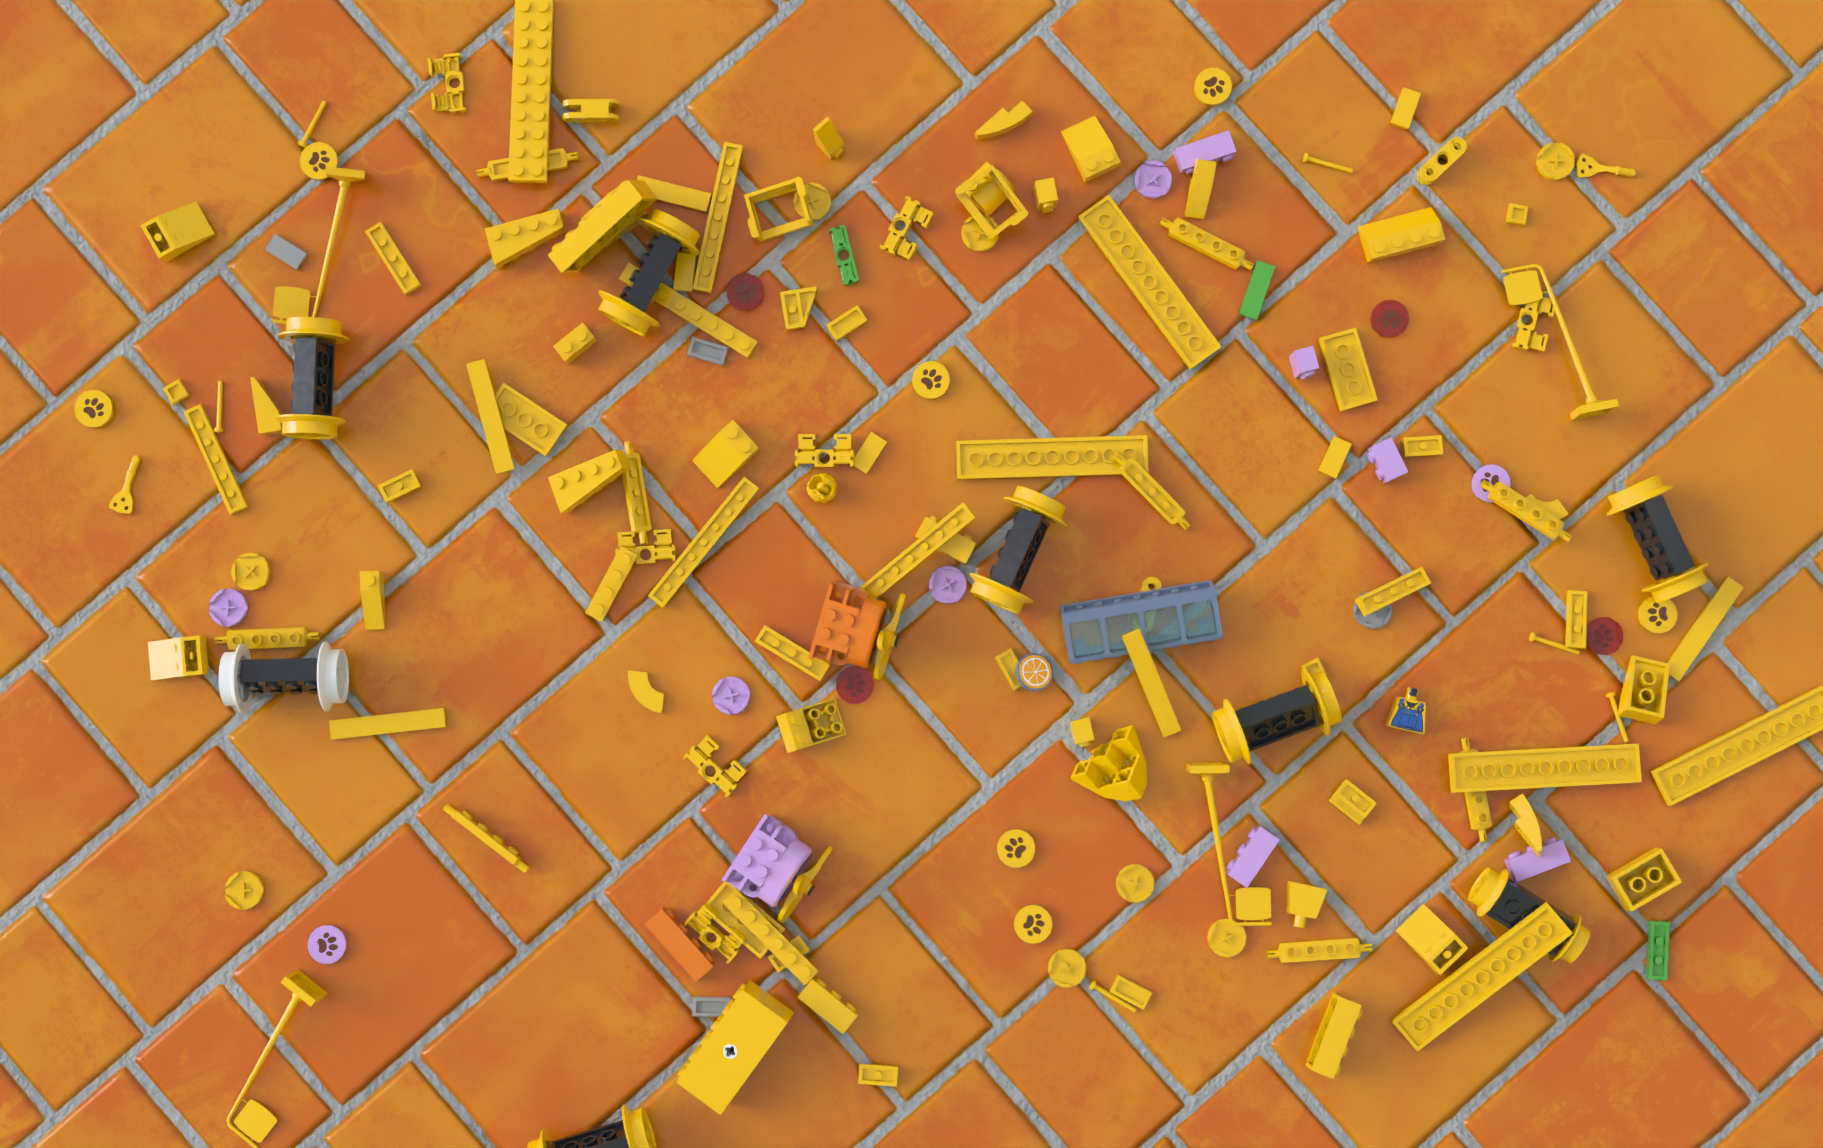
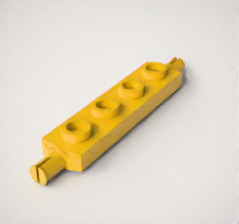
(499, 168)
(1206, 243)
(1152, 491)
(636, 495)
(1526, 510)
(267, 637)
(1477, 803)
(493, 841)
(1319, 950)

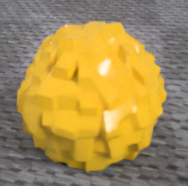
(822, 488)

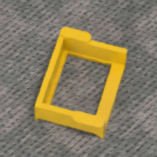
(771, 192)
(978, 217)

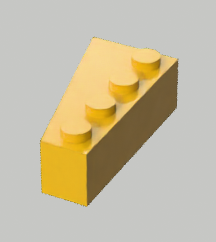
(519, 236)
(582, 481)

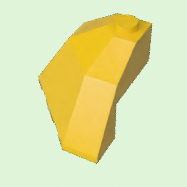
(1115, 768)

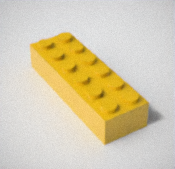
(602, 226)

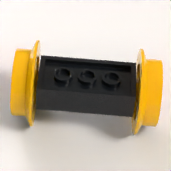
(669, 237)
(313, 378)
(1658, 539)
(1019, 549)
(1277, 717)
(631, 1132)

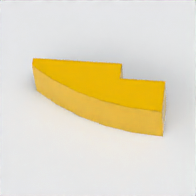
(1004, 121)
(1200, 188)
(1527, 823)

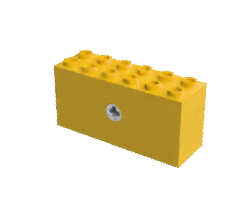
(734, 1046)

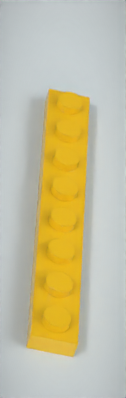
(717, 217)
(698, 316)
(703, 542)
(919, 551)

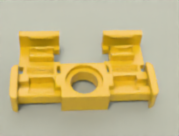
(452, 68)
(894, 240)
(1525, 336)
(841, 456)
(662, 549)
(723, 781)
(724, 944)

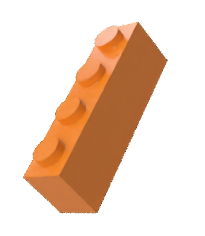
(680, 944)

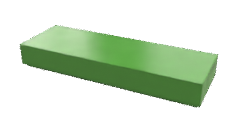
(1256, 290)
(1658, 950)

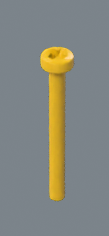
(303, 143)
(1325, 163)
(218, 429)
(1532, 637)
(1619, 720)
(1111, 996)

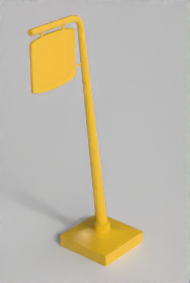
(1524, 289)
(294, 301)
(1251, 902)
(254, 1118)

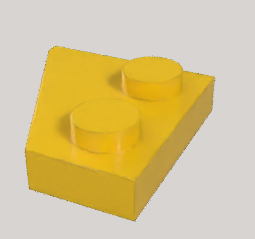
(797, 306)

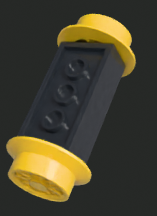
(1511, 903)

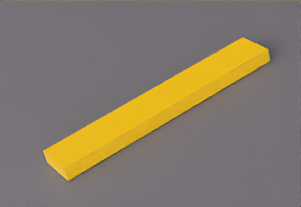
(490, 416)
(216, 459)
(1703, 627)
(1151, 682)
(387, 723)

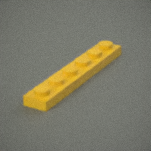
(770, 936)

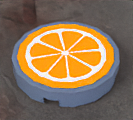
(1034, 672)

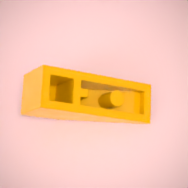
(828, 139)
(265, 409)
(373, 599)

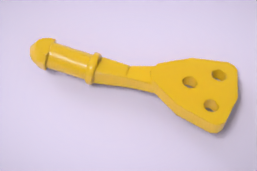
(1596, 167)
(126, 491)

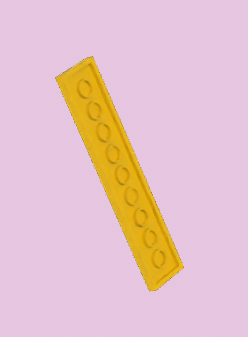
(531, 91)
(1149, 282)
(1047, 456)
(1740, 747)
(1544, 768)
(1482, 976)

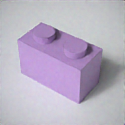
(1304, 363)
(1387, 460)

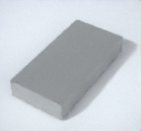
(286, 252)
(708, 351)
(709, 1006)

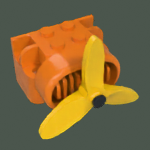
(853, 627)

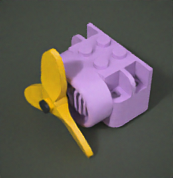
(772, 864)

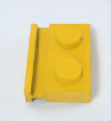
(1352, 801)

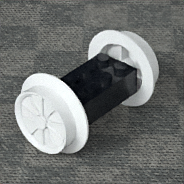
(244, 677)

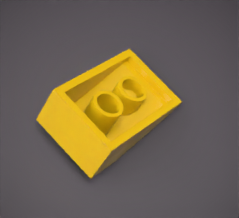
(1091, 149)
(725, 454)
(1644, 690)

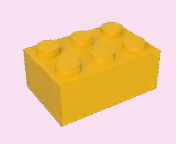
(1643, 879)

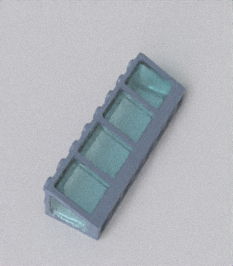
(1163, 615)

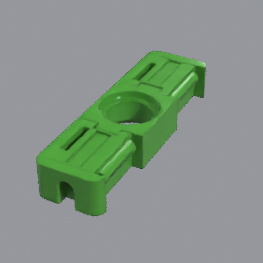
(841, 243)

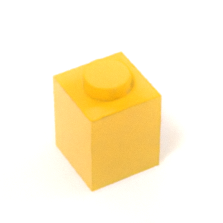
(1082, 731)

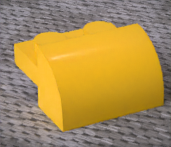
(986, 192)

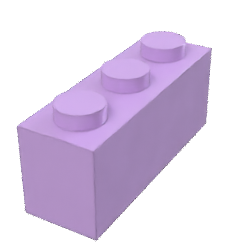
(1212, 148)
(1251, 855)
(1527, 863)

